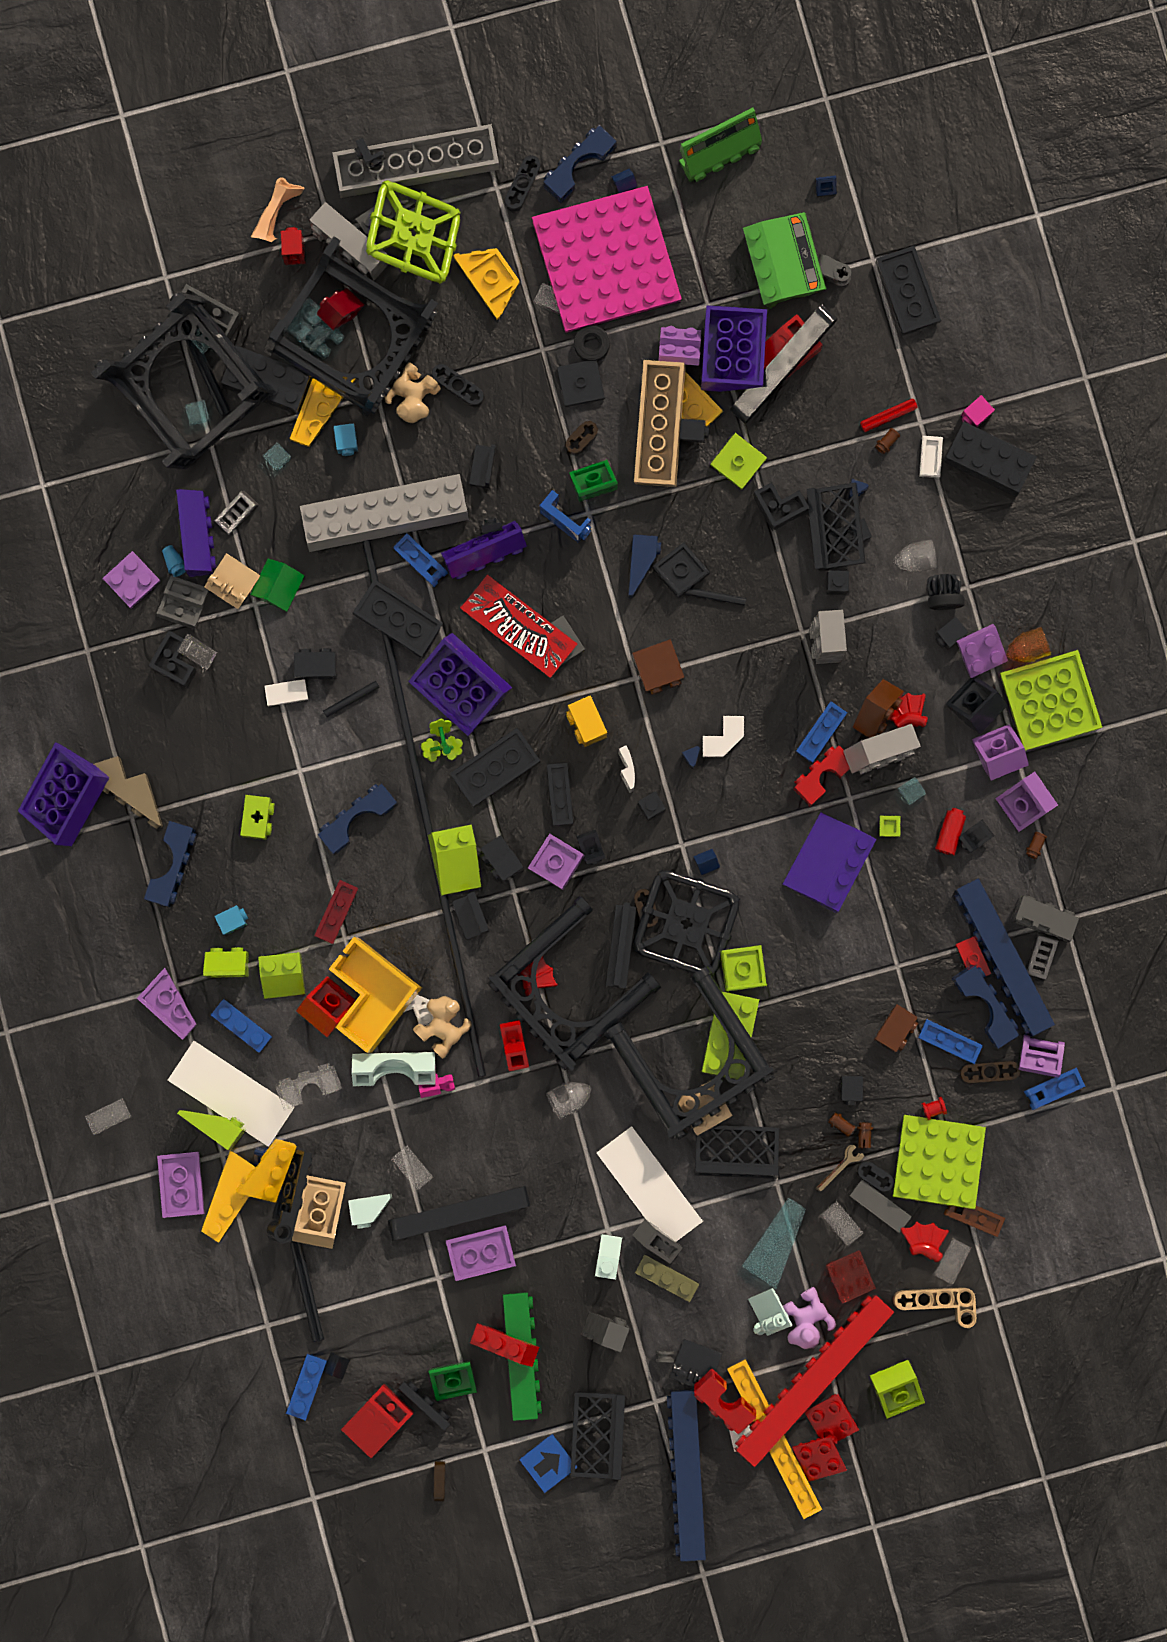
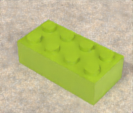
(718, 1043)

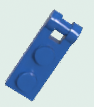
(419, 559)
(1055, 1088)

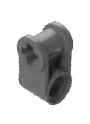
(832, 269)

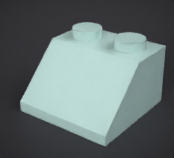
(367, 1210)

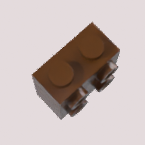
(658, 667)

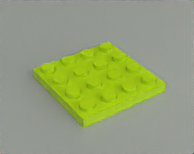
(1050, 700)
(939, 1162)

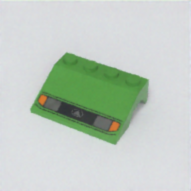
(720, 145)
(784, 259)

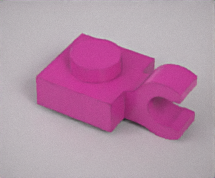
(445, 1083)

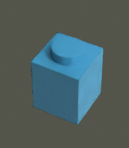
(346, 439)
(231, 920)

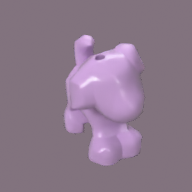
(805, 1332)

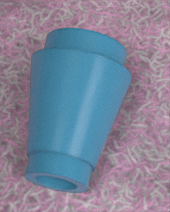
(174, 561)

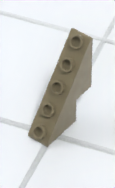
(133, 791)

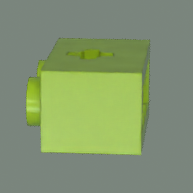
(252, 806)

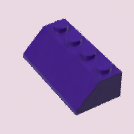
(195, 532)
(484, 549)

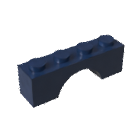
(595, 146)
(336, 834)
(179, 840)
(999, 1028)

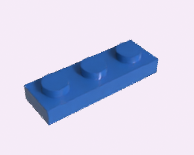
(821, 732)
(241, 1025)
(950, 1041)
(306, 1387)

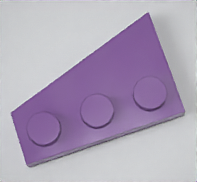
(167, 1004)

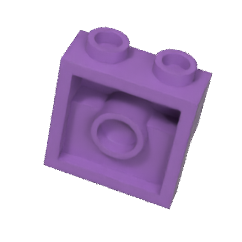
(680, 345)

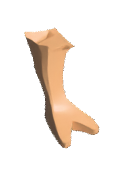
(282, 192)

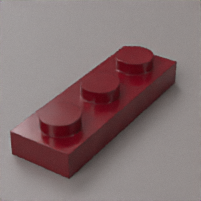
(336, 912)

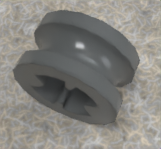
(664, 1356)

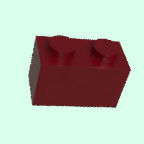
(339, 308)

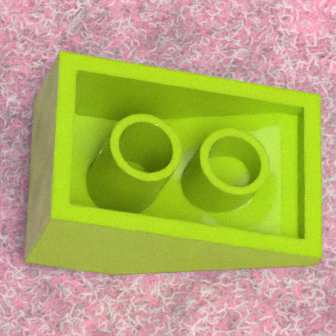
(455, 859)
(221, 1129)

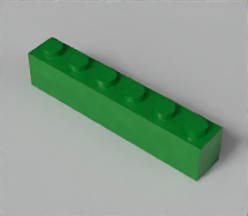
(522, 1377)

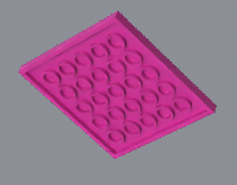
(606, 259)

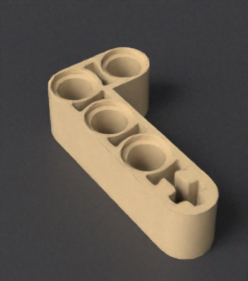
(934, 1303)

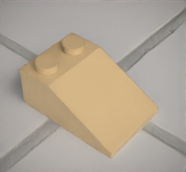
(319, 1212)

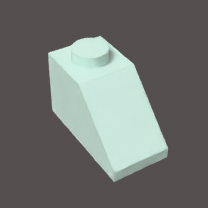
(608, 1256)

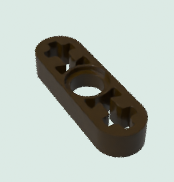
(1005, 1065)

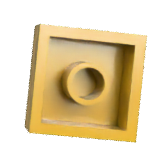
(587, 721)

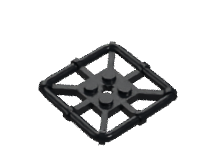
(679, 911)

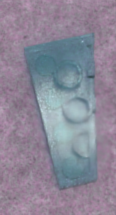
(773, 1249)

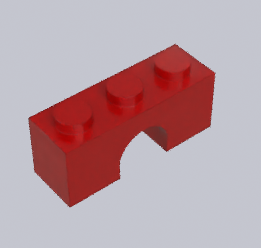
(809, 787)
(504, 1345)
(735, 1415)

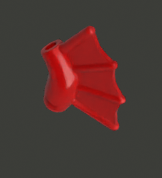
(910, 711)
(544, 976)
(925, 1240)

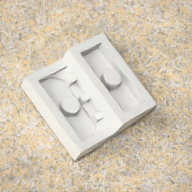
(627, 774)

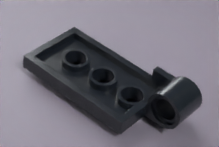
(290, 1198)

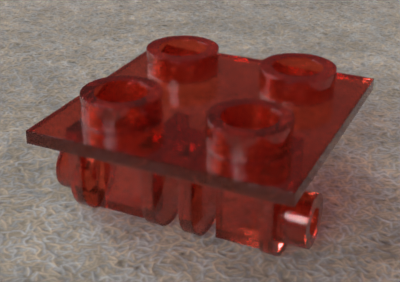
(850, 1276)

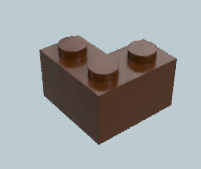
(878, 708)

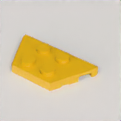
(490, 277)

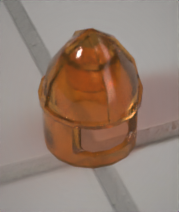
(1029, 646)

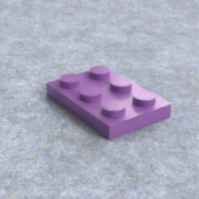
(180, 1184)
(480, 1253)

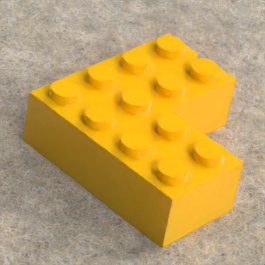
(382, 990)

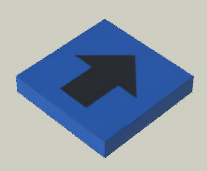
(547, 1463)

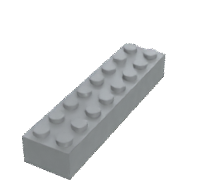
(419, 160)
(384, 513)

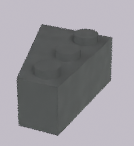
(224, 316)
(1045, 918)
(606, 1331)

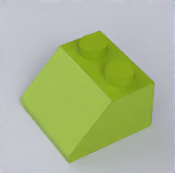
(226, 964)
(281, 975)
(897, 1389)

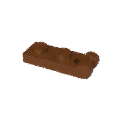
(978, 1218)

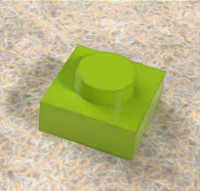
(889, 826)

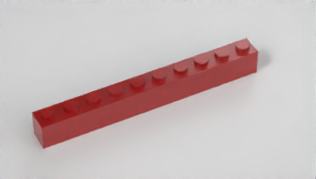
(813, 1380)

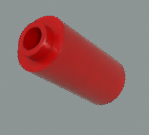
(950, 832)

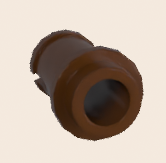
(887, 441)
(1036, 845)
(841, 1124)
(865, 1134)

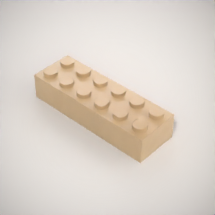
(659, 423)

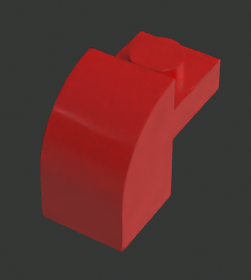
(514, 1045)

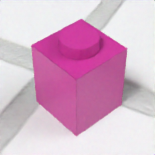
(977, 412)

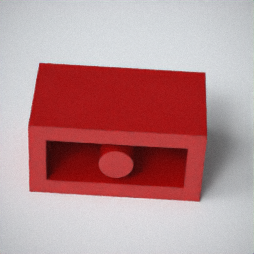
(292, 246)

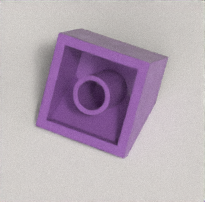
(1000, 752)
(1026, 801)

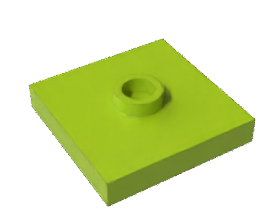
(738, 461)
(743, 968)

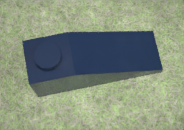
(643, 556)

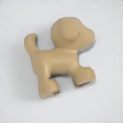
(412, 407)
(443, 1011)

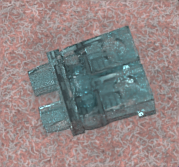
(316, 335)

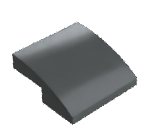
(182, 602)

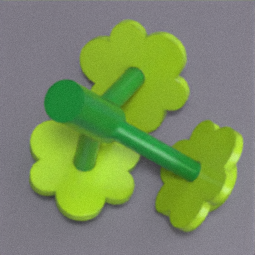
(450, 747)

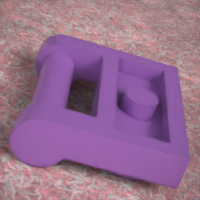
(1039, 1061)

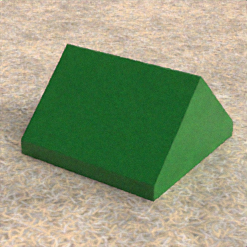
(593, 480)
(277, 584)
(452, 1380)

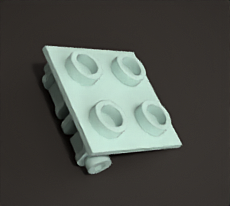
(769, 1312)

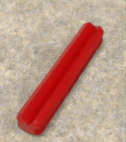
(888, 415)

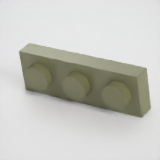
(667, 1278)

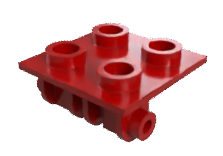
(831, 1418)
(819, 1458)

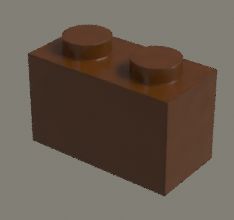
(896, 1028)

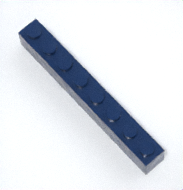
(1004, 958)
(687, 1475)

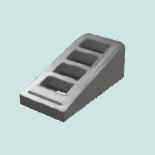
(231, 507)
(1037, 945)

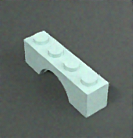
(370, 1067)

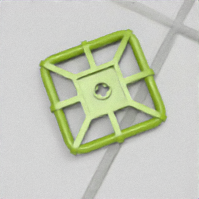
(402, 237)

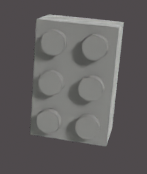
(882, 749)

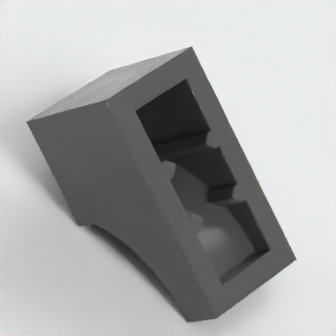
(657, 1241)

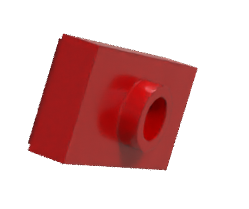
(972, 955)

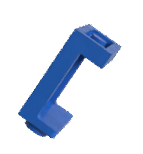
(548, 510)

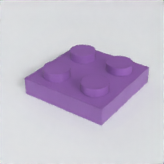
(131, 579)
(982, 650)
(556, 861)

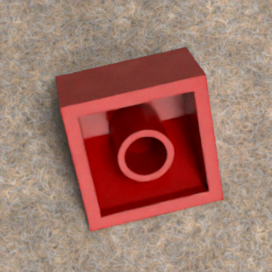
(326, 1006)

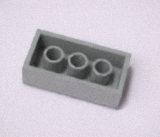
(329, 223)
(828, 637)

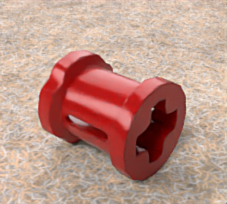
(934, 1108)

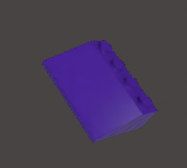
(733, 348)
(460, 684)
(63, 795)
(829, 862)

